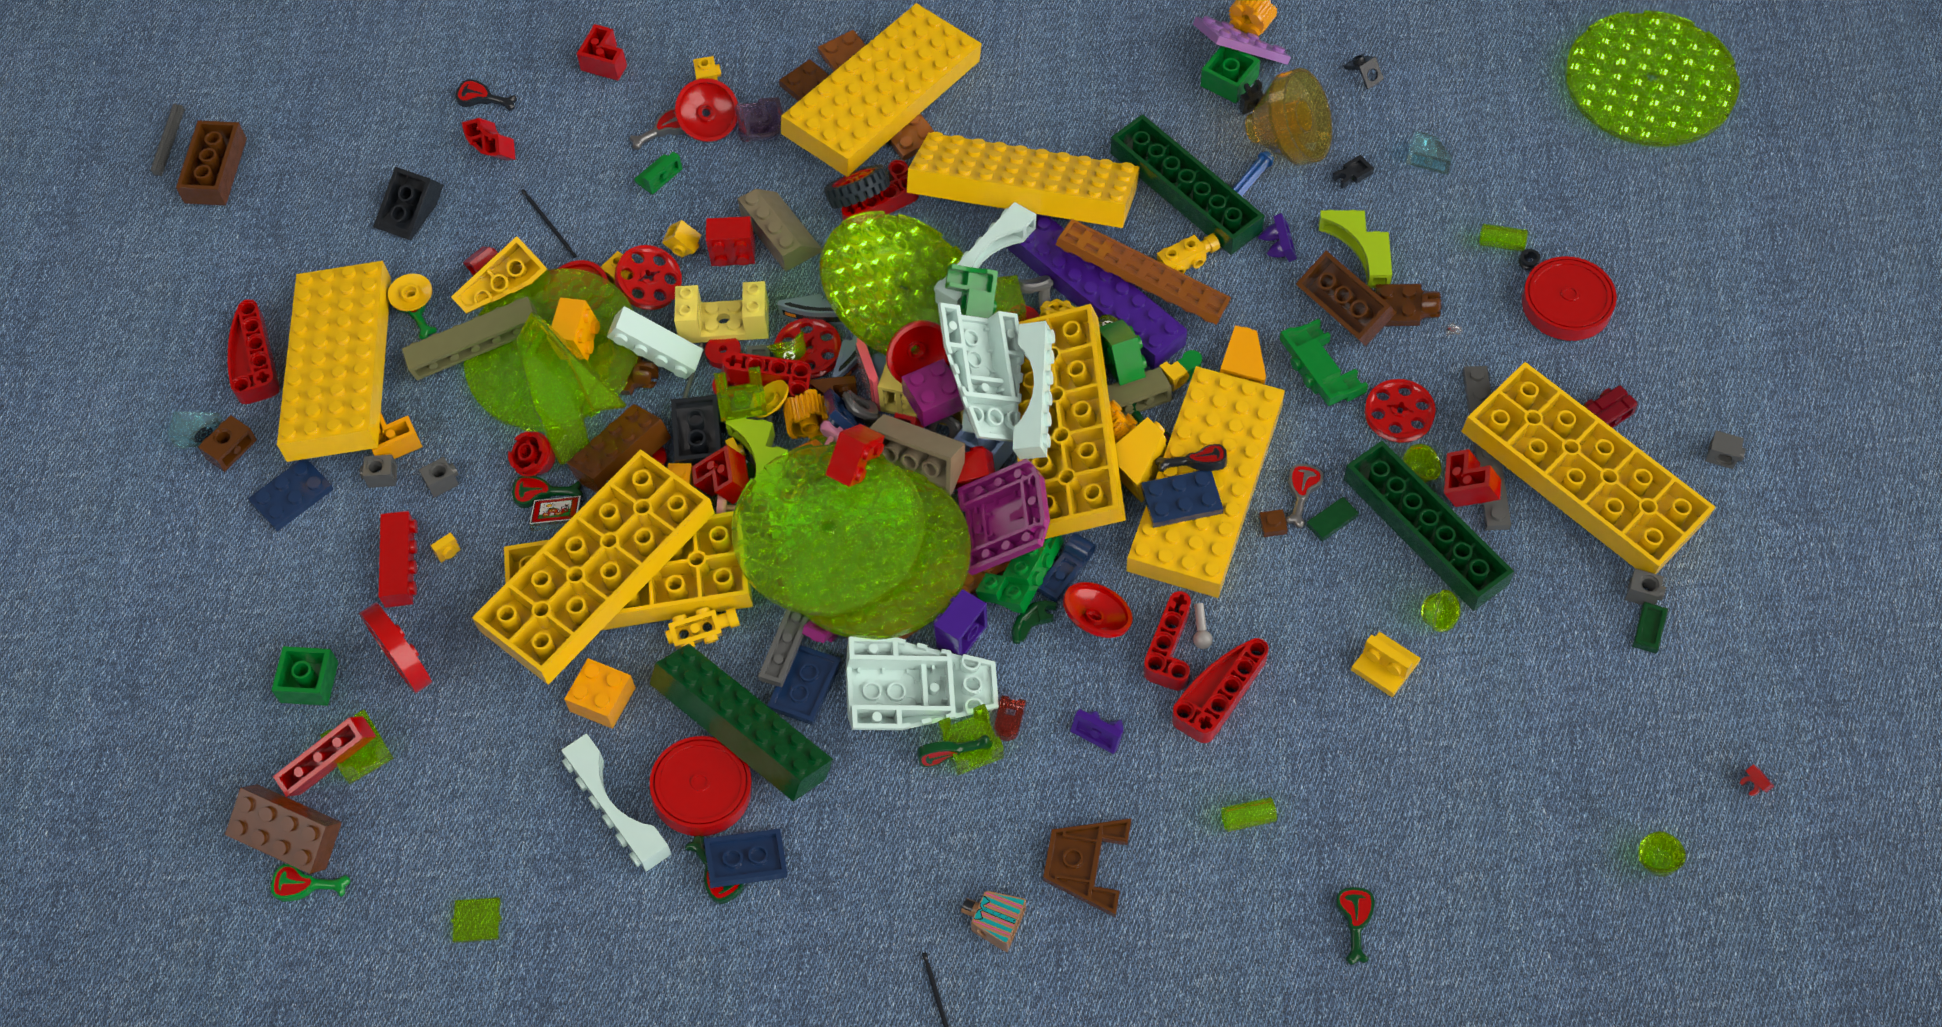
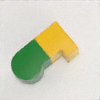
(1182, 370)

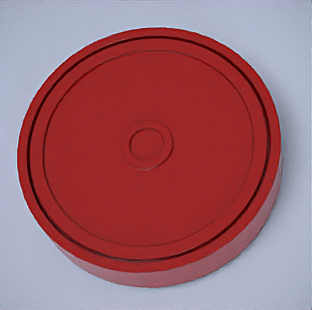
(1568, 298)
(395, 647)
(700, 786)

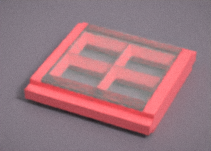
(867, 372)

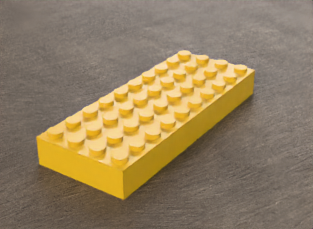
(880, 89)
(1032, 178)
(335, 362)
(1242, 420)
(1082, 458)
(1587, 469)
(593, 566)
(695, 578)

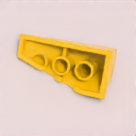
(503, 275)

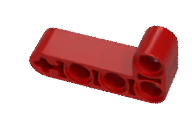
(891, 198)
(737, 365)
(1170, 638)

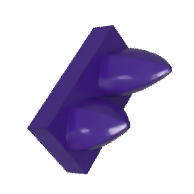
(1281, 231)
(1097, 731)

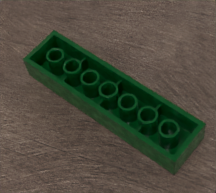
(1187, 184)
(1428, 525)
(741, 722)

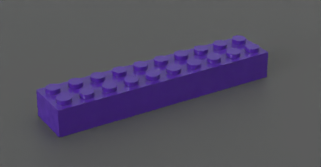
(1106, 292)

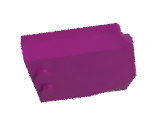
(1005, 514)

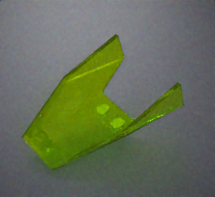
(561, 386)

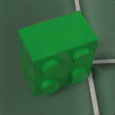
(1228, 73)
(1122, 352)
(305, 676)

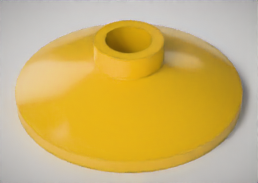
(407, 286)
(775, 395)

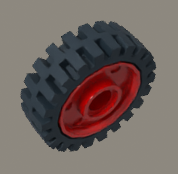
(857, 186)

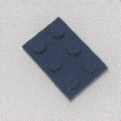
(838, 413)
(290, 494)
(1181, 498)
(805, 685)
(745, 858)

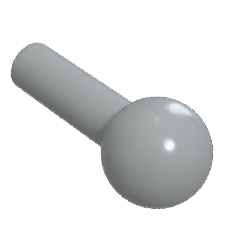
(1202, 638)

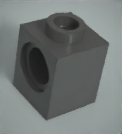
(1725, 450)
(385, 477)
(436, 484)
(1640, 579)

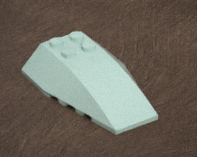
(985, 368)
(913, 685)

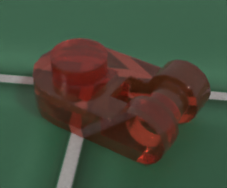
(1007, 725)

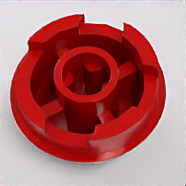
(531, 454)

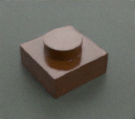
(1273, 523)

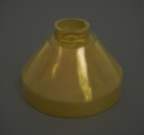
(1293, 118)

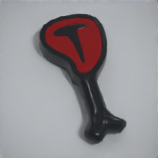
(474, 92)
(1209, 458)

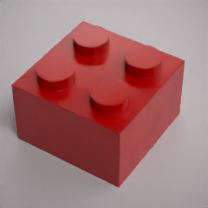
(730, 241)

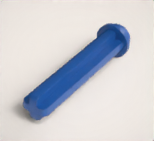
(1264, 160)

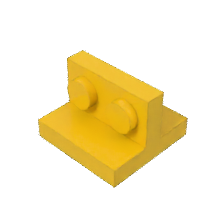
(1385, 663)

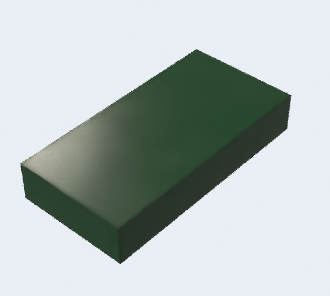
(1332, 519)
(1650, 627)

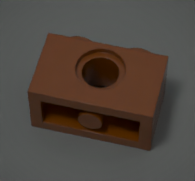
(227, 443)

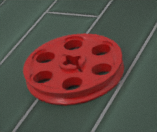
(648, 268)
(814, 339)
(1409, 413)

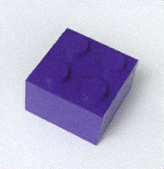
(961, 623)

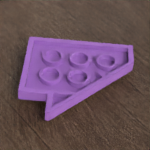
(1225, 35)

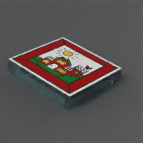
(554, 512)

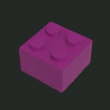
(932, 392)

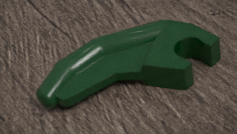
(1034, 615)

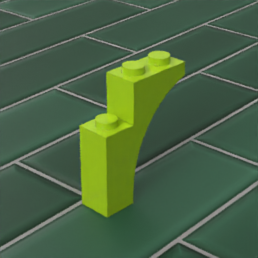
(1370, 247)
(757, 438)

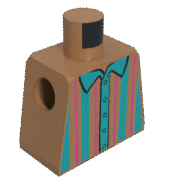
(995, 917)

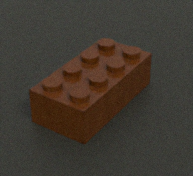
(211, 163)
(1346, 298)
(617, 445)
(283, 828)

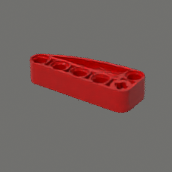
(250, 356)
(1210, 692)

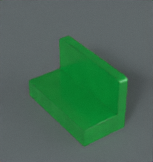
(659, 172)

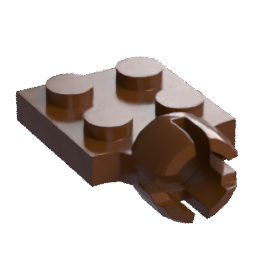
(803, 79)
(1410, 303)
(641, 376)

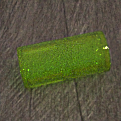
(1503, 237)
(1248, 814)

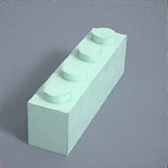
(654, 343)

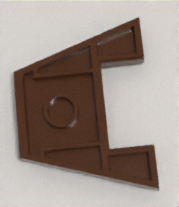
(1075, 859)

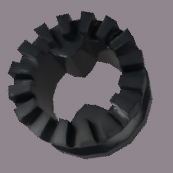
(1526, 254)

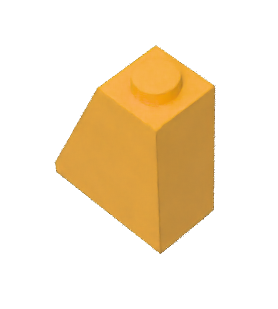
(1244, 356)

